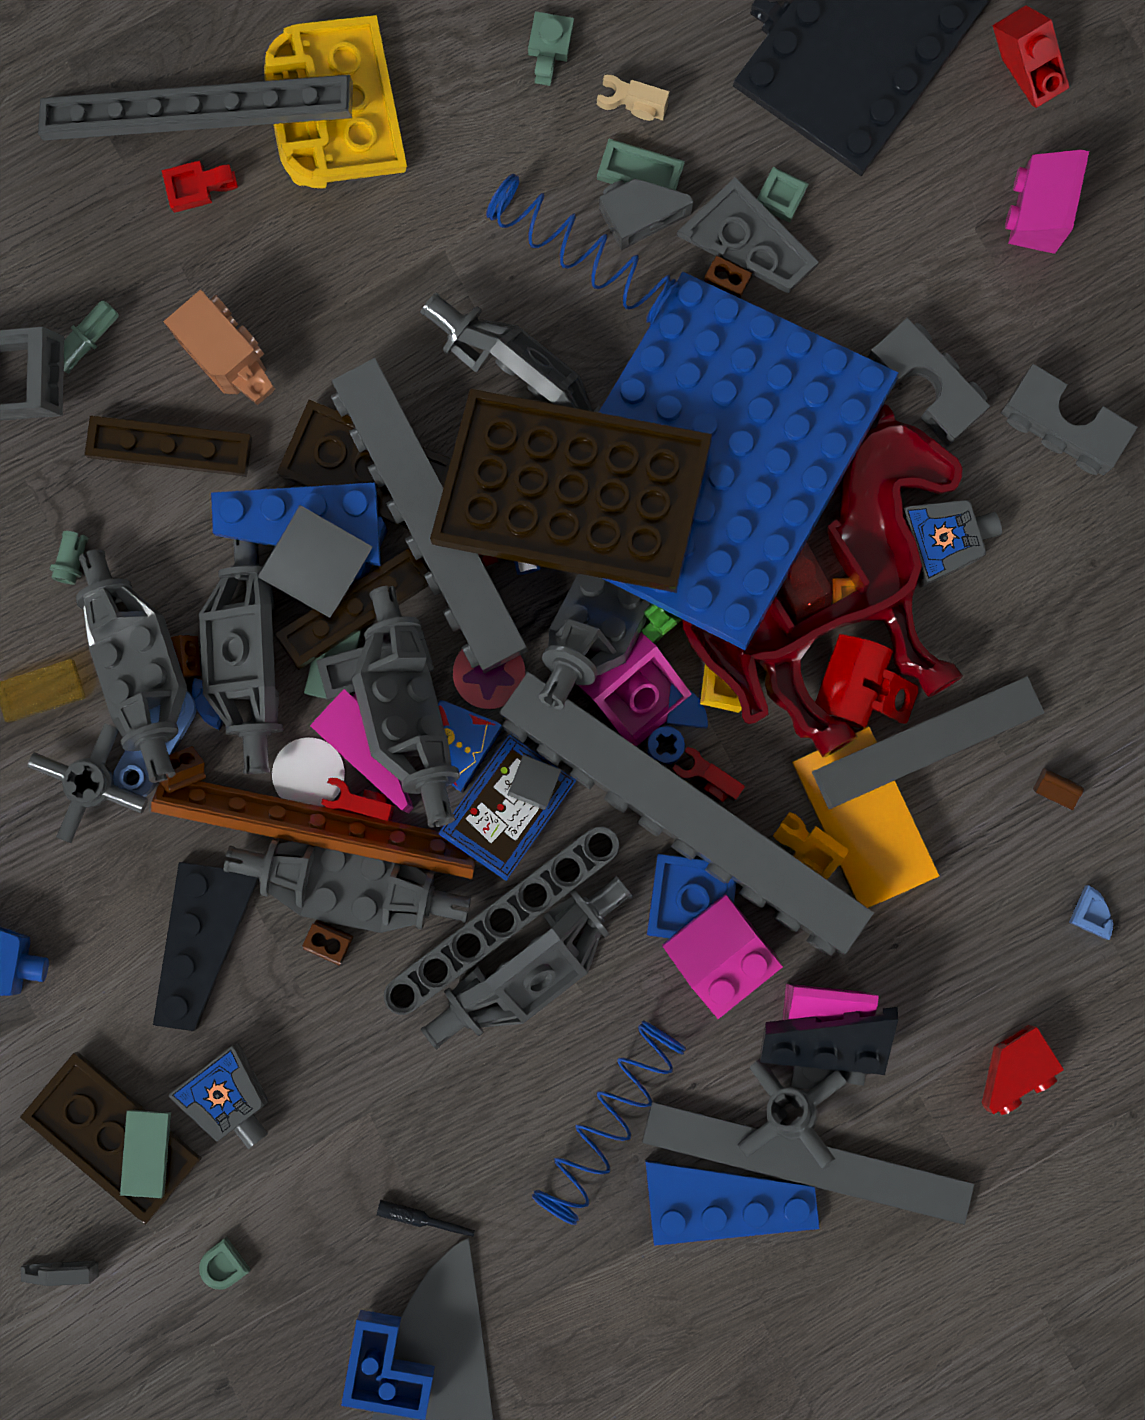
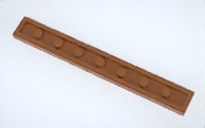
(314, 826)

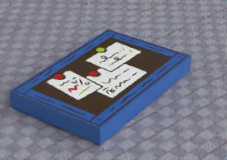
(497, 826)

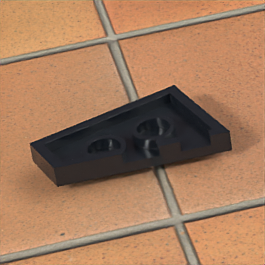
(840, 1045)

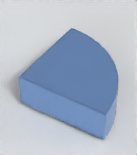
(1093, 914)

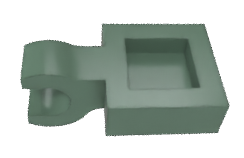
(549, 42)

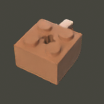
(221, 350)

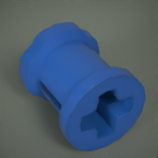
(678, 747)

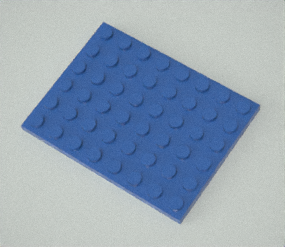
(783, 433)

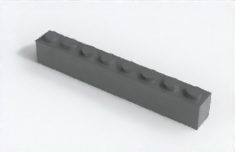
(416, 498)

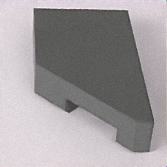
(60, 1273)

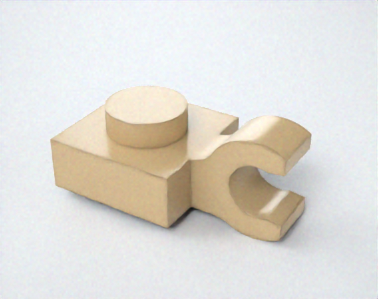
(642, 99)

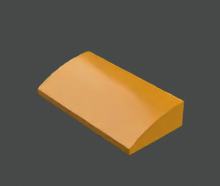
(877, 829)

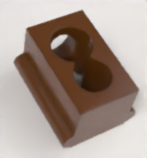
(733, 271)
(188, 655)
(186, 769)
(1058, 788)
(329, 932)

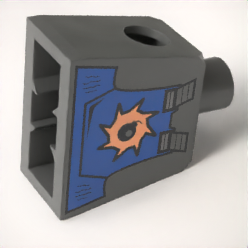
(949, 536)
(225, 1098)

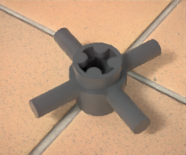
(73, 775)
(800, 1128)

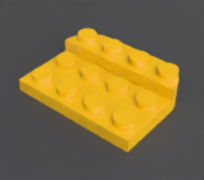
(338, 148)

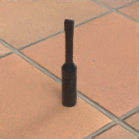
(417, 1218)

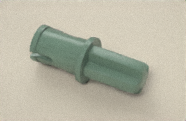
(87, 333)

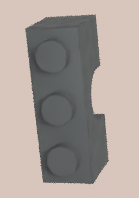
(912, 354)
(1036, 409)

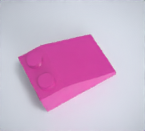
(344, 730)

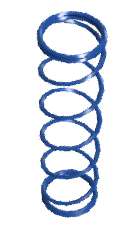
(504, 199)
(557, 1206)

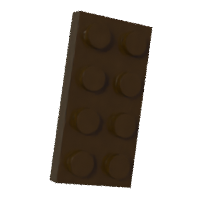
(326, 455)
(86, 1122)

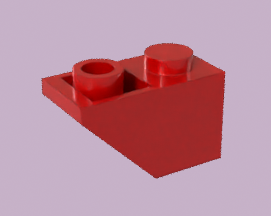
(1032, 54)
(1017, 1068)

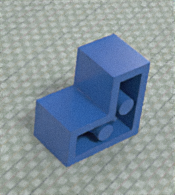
(377, 1379)

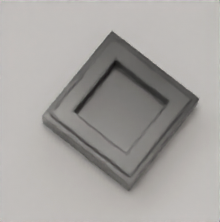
(534, 782)

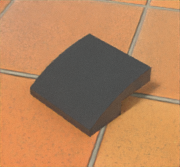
(315, 561)

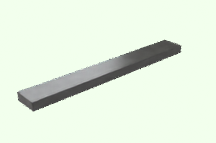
(196, 107)
(791, 1160)

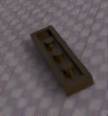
(168, 446)
(317, 633)

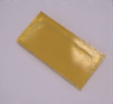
(40, 691)

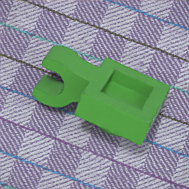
(658, 623)

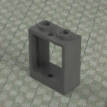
(44, 372)

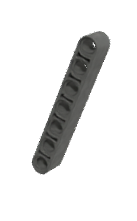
(481, 925)

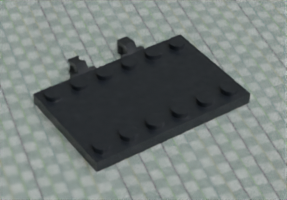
(851, 66)

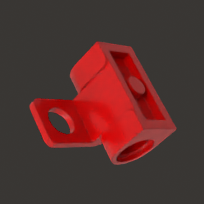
(861, 683)

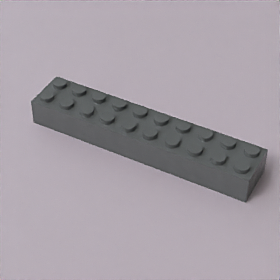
(687, 816)

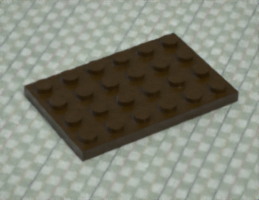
(572, 490)

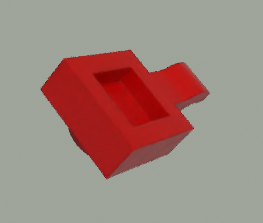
(191, 185)
(719, 783)
(370, 804)

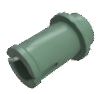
(67, 561)

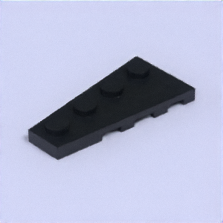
(199, 937)

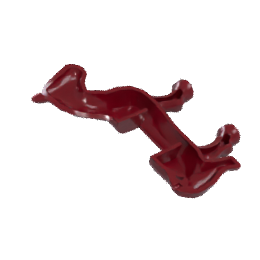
(884, 567)

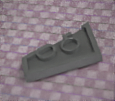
(750, 237)

